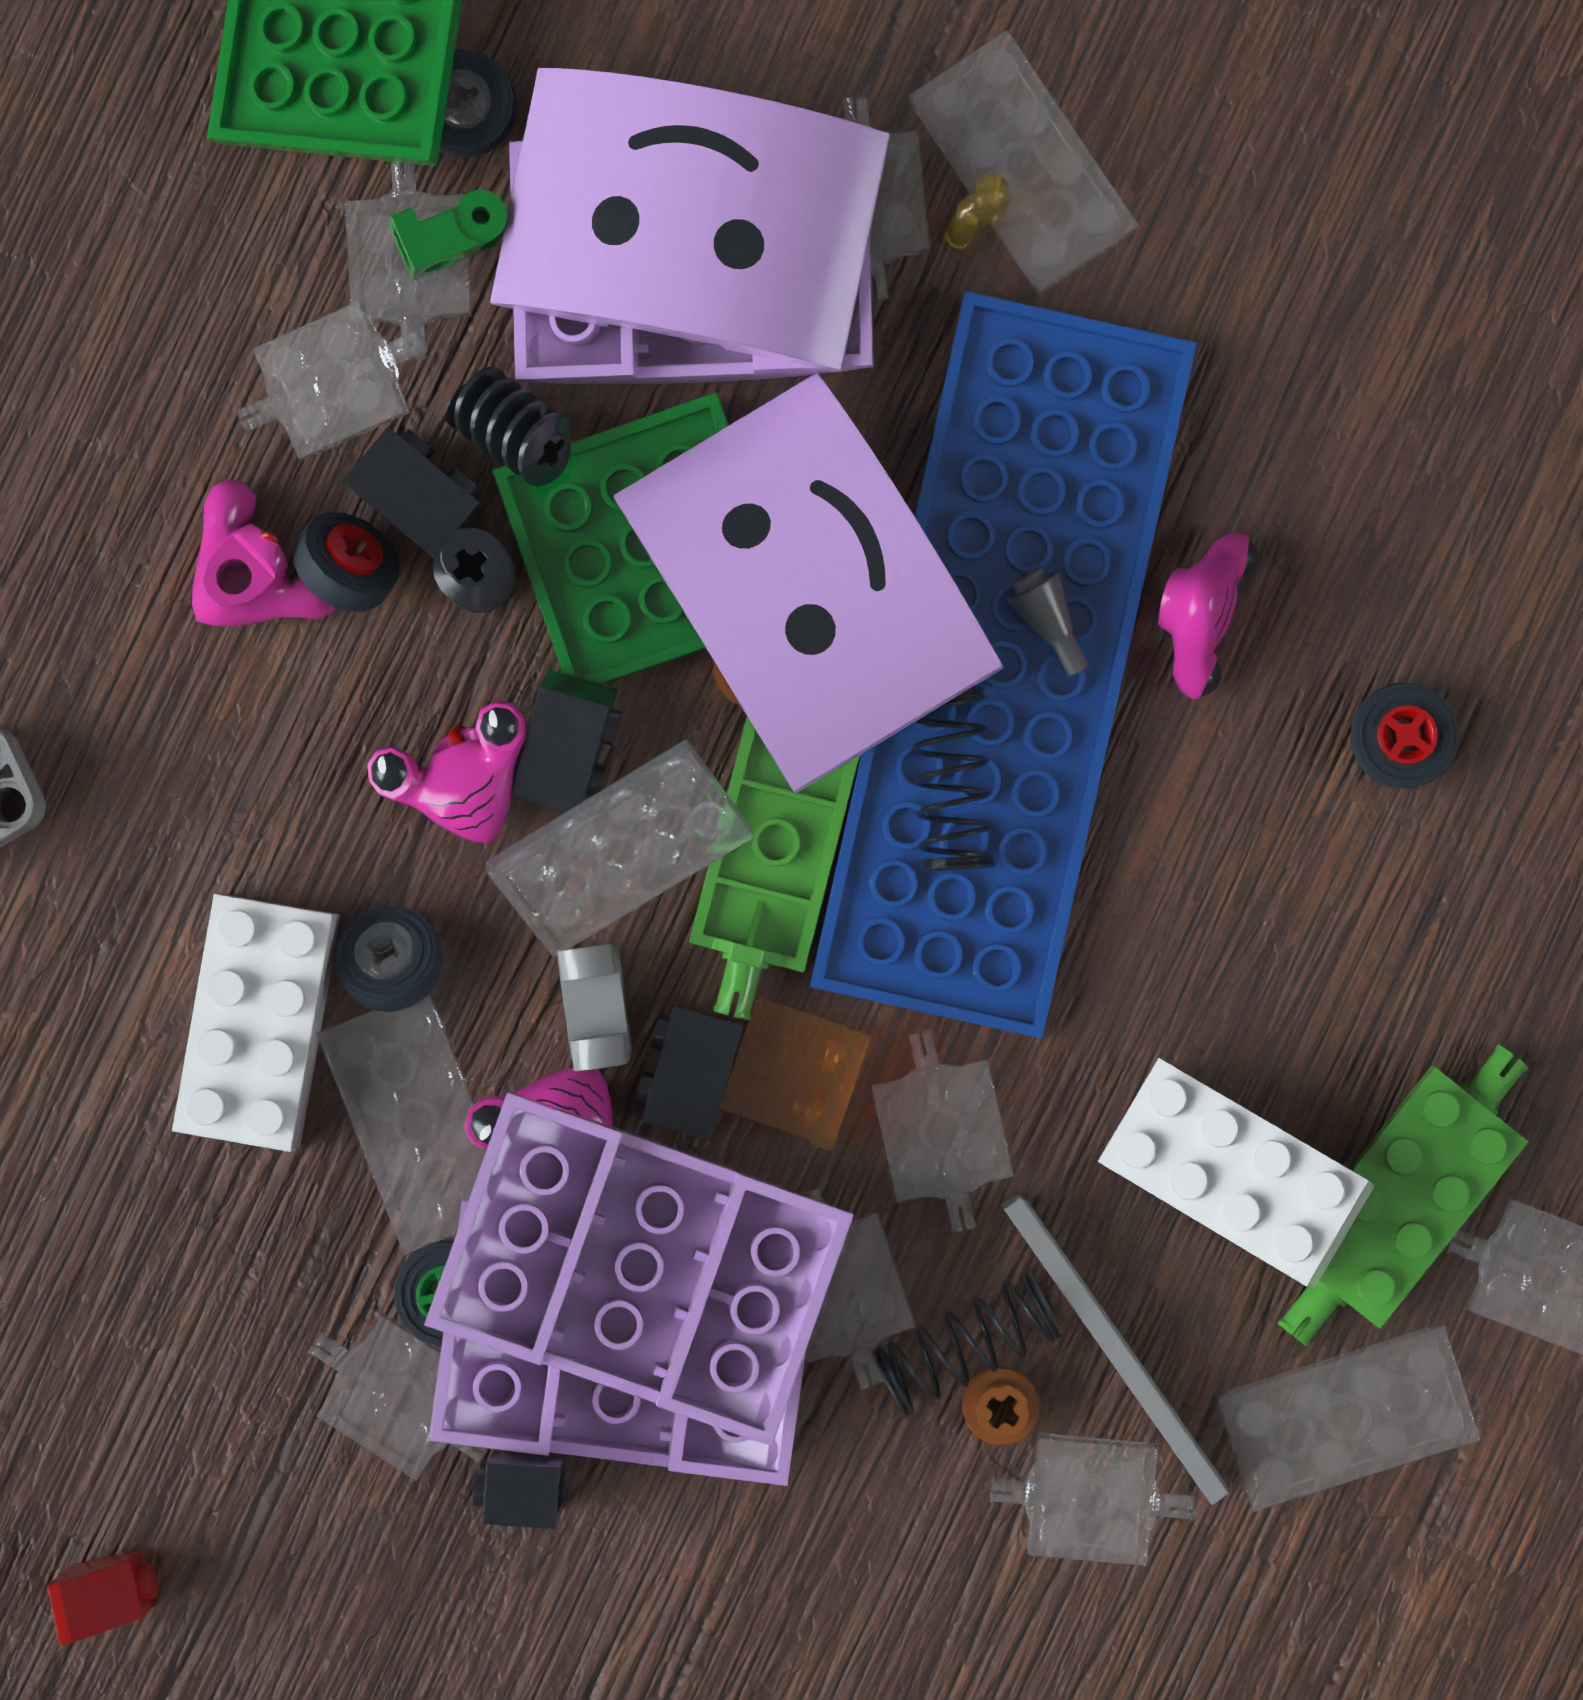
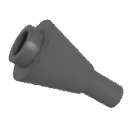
(1044, 607)

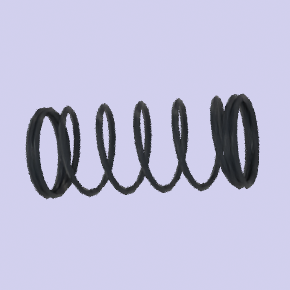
(974, 858)
(893, 1375)

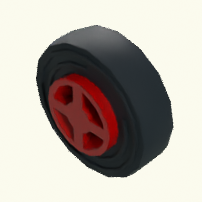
(346, 562)
(1430, 730)

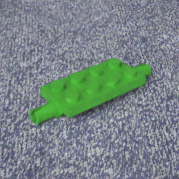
(768, 892)
(1428, 1176)

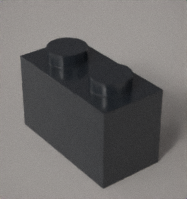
(413, 491)
(566, 741)
(690, 1071)
(521, 1489)

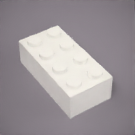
(256, 1022)
(1236, 1173)

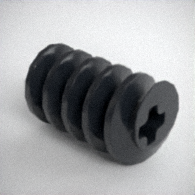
(511, 426)
(454, 579)

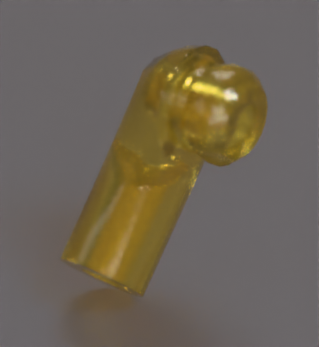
(978, 210)

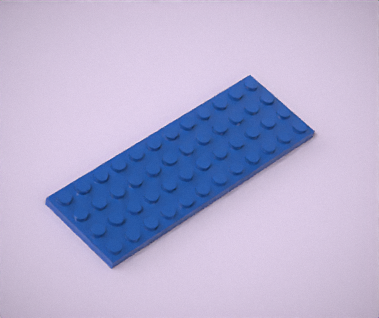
(1037, 458)

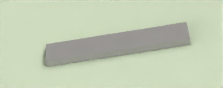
(1115, 1348)

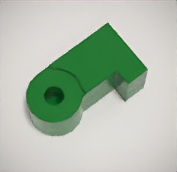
(449, 236)

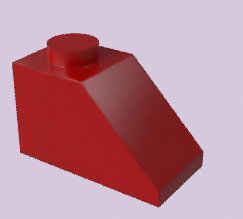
(101, 1595)

